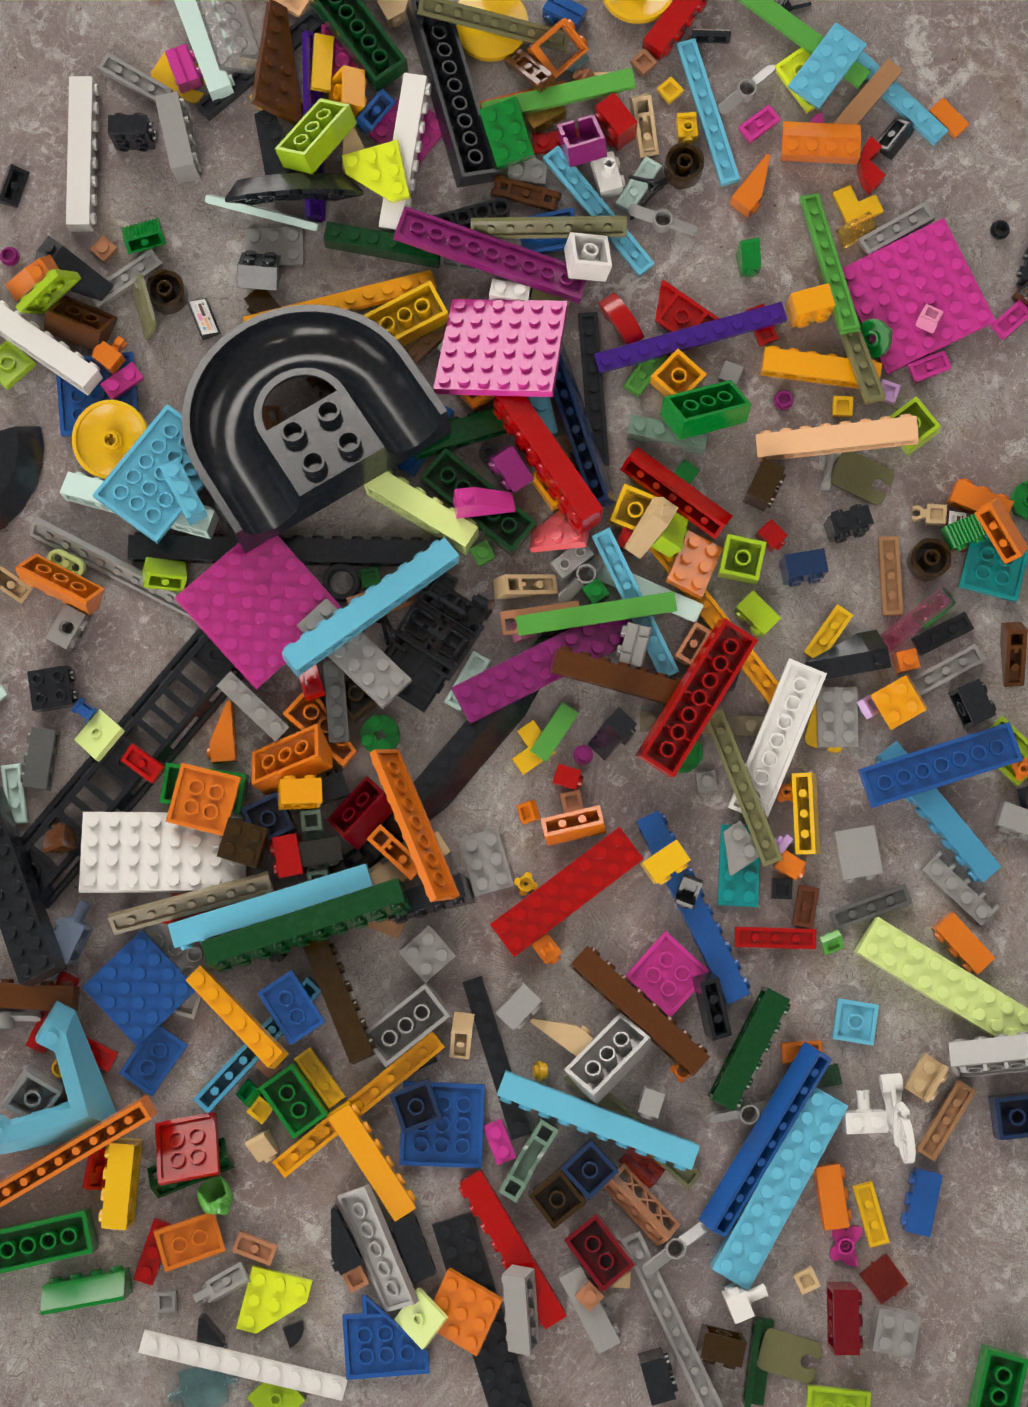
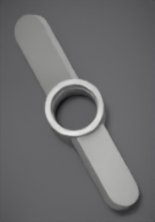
(753, 83)
(651, 216)
(576, 584)
(8, 1017)
(727, 1114)
(685, 1241)

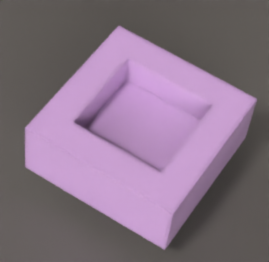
(891, 391)
(868, 707)
(783, 842)

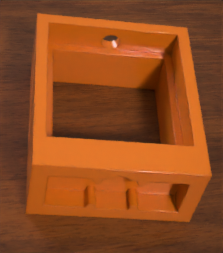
(579, 41)

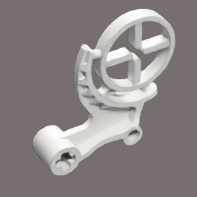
(897, 1115)

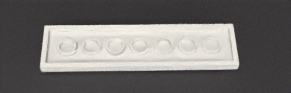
(781, 731)

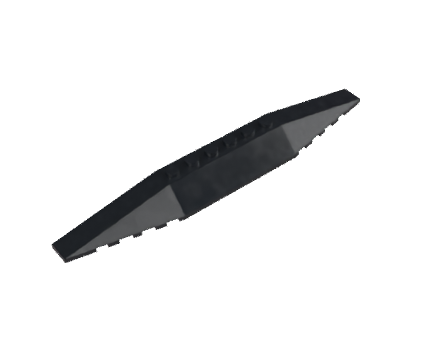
(462, 759)

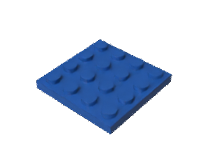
(74, 402)
(139, 988)
(455, 1138)

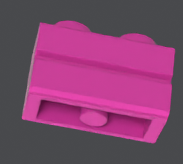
(183, 68)

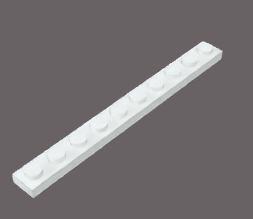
(242, 1365)

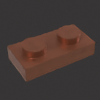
(805, 906)

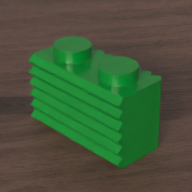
(143, 236)
(962, 532)

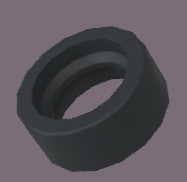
(342, 567)

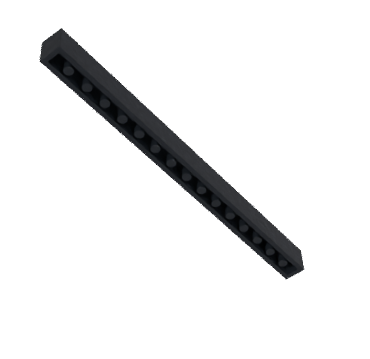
(310, 551)

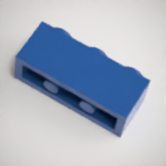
(921, 1201)

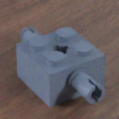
(73, 933)

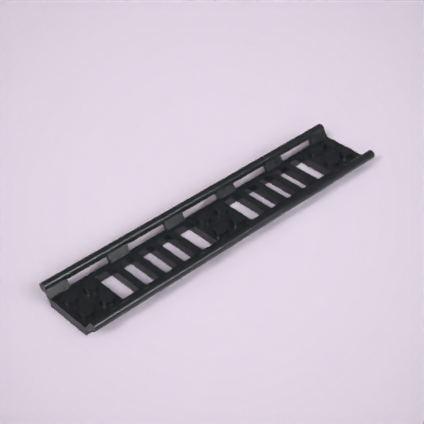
(209, 659)

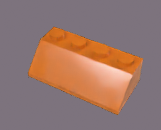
(820, 142)
(61, 583)
(294, 755)

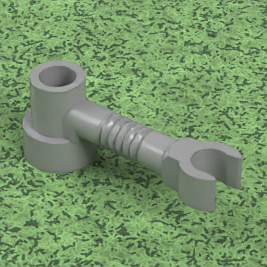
(826, 479)

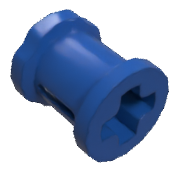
(84, 710)

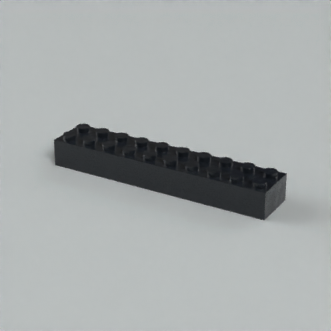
(453, 99)
(22, 910)

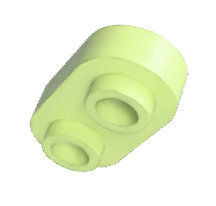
(68, 561)

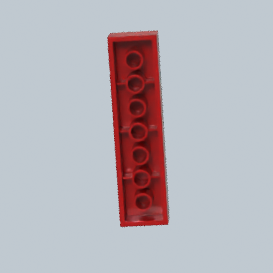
(549, 461)
(696, 697)
(566, 891)

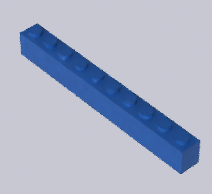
(698, 920)
(765, 1139)

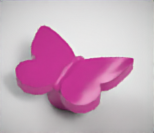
(845, 1246)

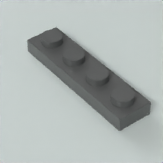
(336, 703)
(870, 907)

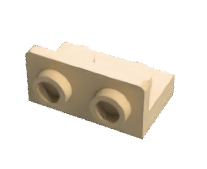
(926, 1078)

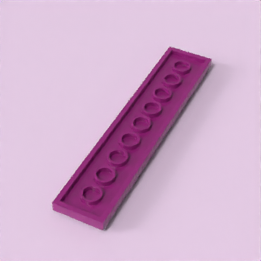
(487, 254)
(530, 669)

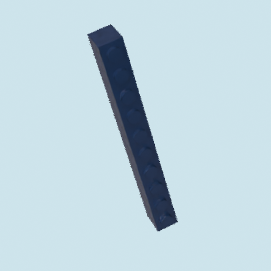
(581, 433)

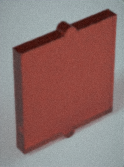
(883, 1278)

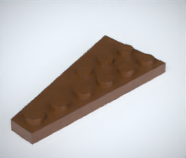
(275, 75)

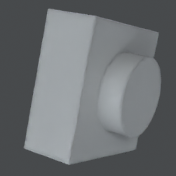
(706, 781)

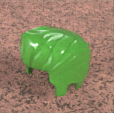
(215, 1196)

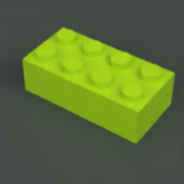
(316, 136)

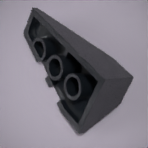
(91, 282)
(855, 655)

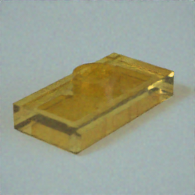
(855, 229)

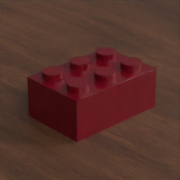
(361, 813)
(600, 1252)
(844, 1318)

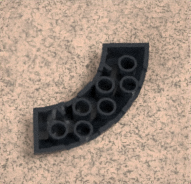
(292, 188)
(19, 469)

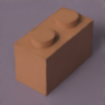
(692, 644)

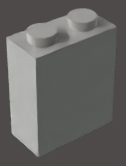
(857, 853)

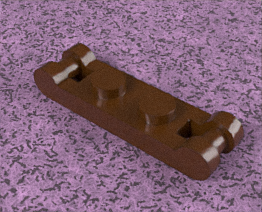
(530, 70)
(525, 193)

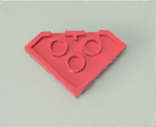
(557, 535)

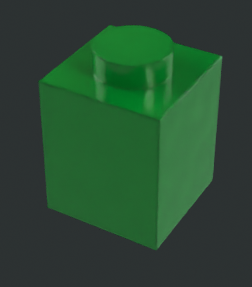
(595, 592)

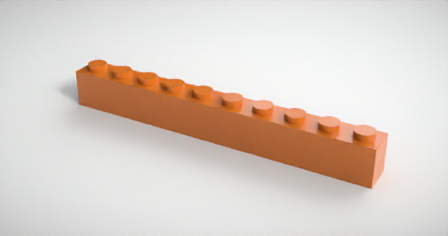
(76, 1149)

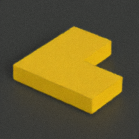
(851, 208)
(526, 760)

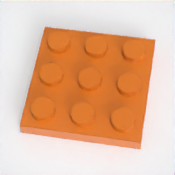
(203, 799)
(469, 1311)

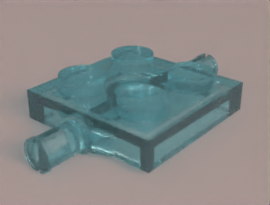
(202, 1387)

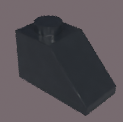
(209, 1333)

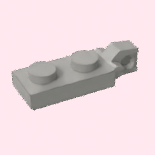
(223, 1284)

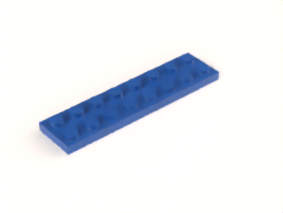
(940, 765)

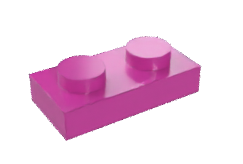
(759, 124)
(1010, 320)
(929, 367)
(122, 381)
(499, 1141)

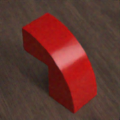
(868, 173)
(620, 316)

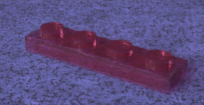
(916, 619)

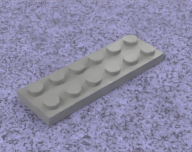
(362, 660)
(377, 1248)

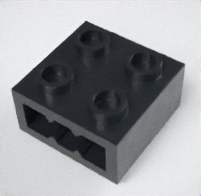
(132, 132)
(848, 523)
(52, 688)

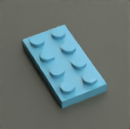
(827, 65)

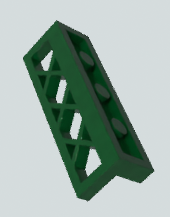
(226, 1163)
(755, 1378)

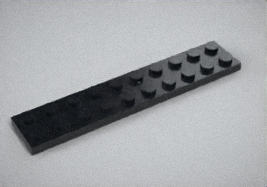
(496, 1366)

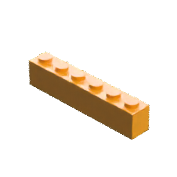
(810, 367)
(237, 1017)
(372, 1160)

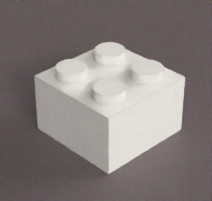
(587, 257)

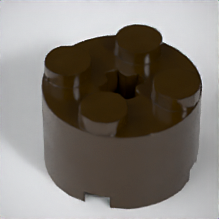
(683, 165)
(177, 292)
(926, 548)

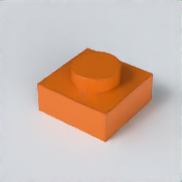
(528, 812)

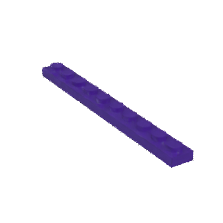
(313, 208)
(690, 337)

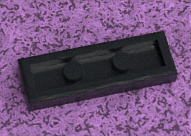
(942, 633)

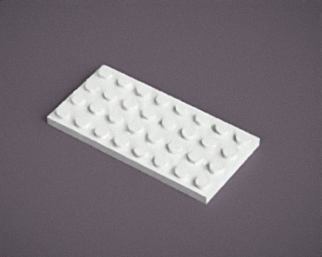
(149, 855)

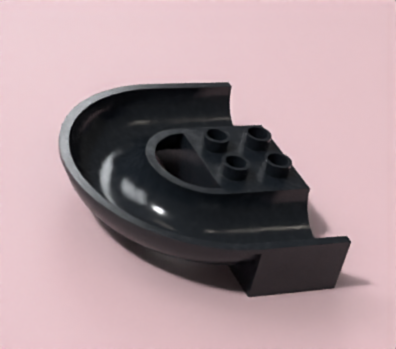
(287, 473)

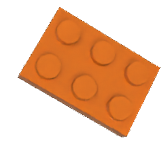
(694, 565)
(189, 1241)

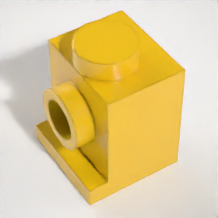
(684, 121)

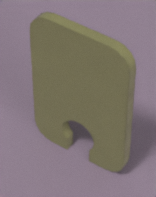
(144, 307)
(856, 474)
(782, 1354)

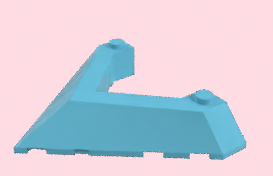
(83, 1082)

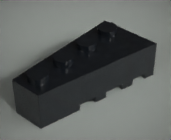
(270, 135)
(613, 732)
(422, 906)

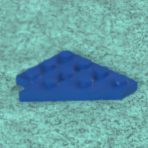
(379, 1346)

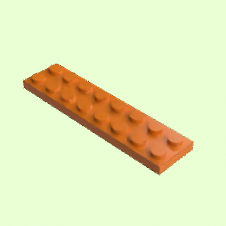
(414, 825)

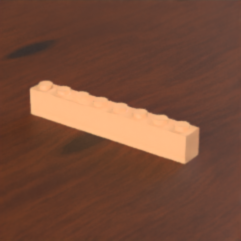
(837, 438)

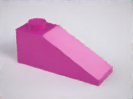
(481, 502)

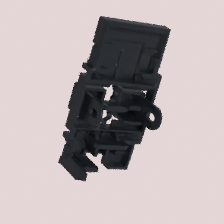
(432, 670)

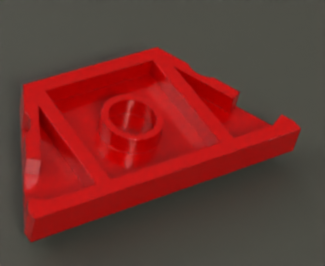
(678, 311)

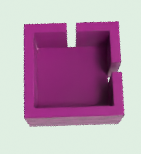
(587, 147)
(510, 469)

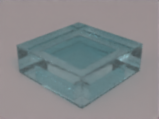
(578, 64)

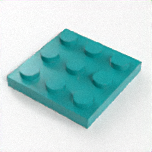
(987, 573)

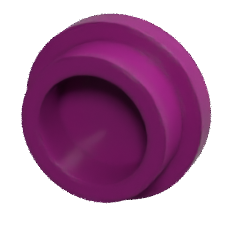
(9, 256)
(783, 400)
(583, 754)

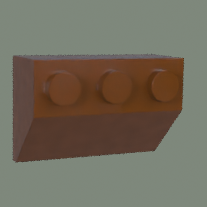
(79, 323)

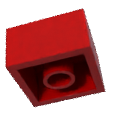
(615, 122)
(287, 856)

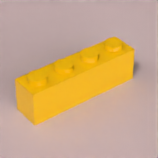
(806, 813)

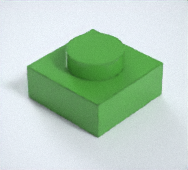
(482, 553)
(831, 942)

